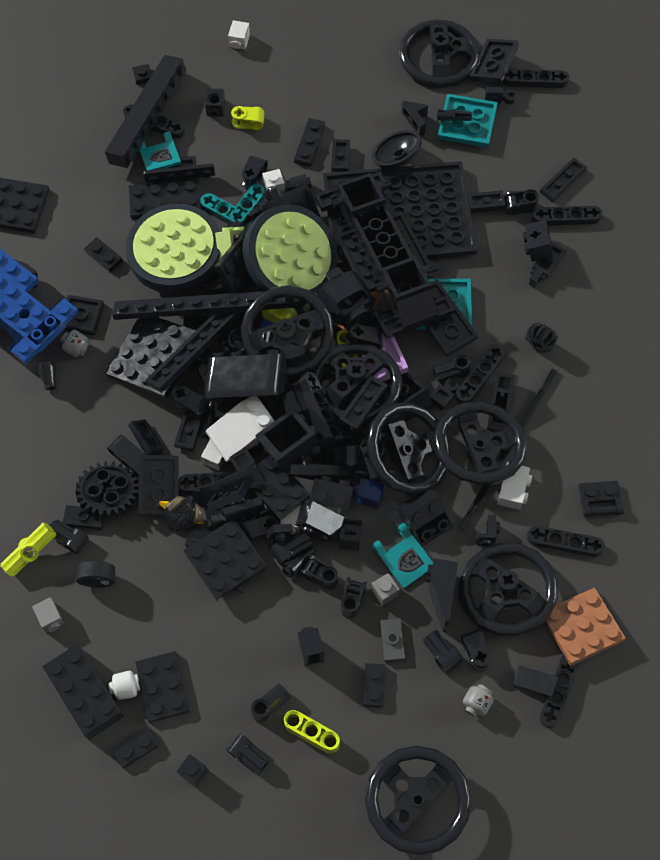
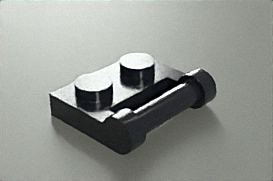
(600, 493)

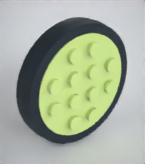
(173, 248)
(289, 249)

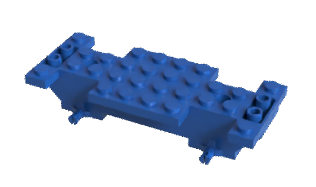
(23, 316)

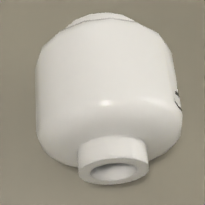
(124, 685)

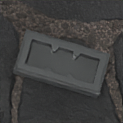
(392, 640)

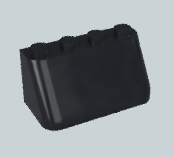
(246, 374)

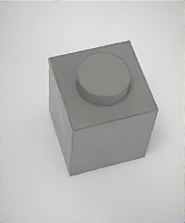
(385, 589)
(48, 615)

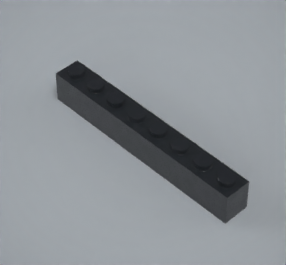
(145, 111)

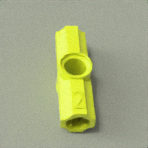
(20, 558)

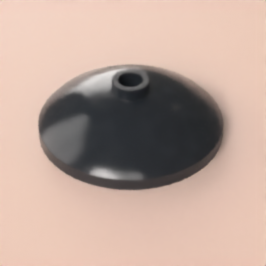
(397, 149)

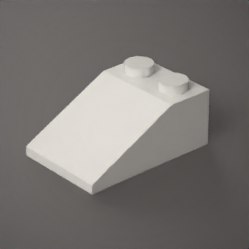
(239, 427)

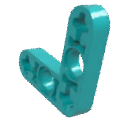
(233, 211)

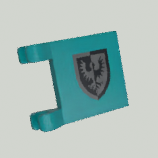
(160, 155)
(406, 559)

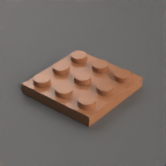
(583, 627)

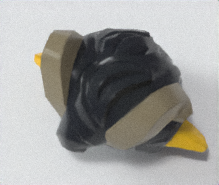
(182, 512)

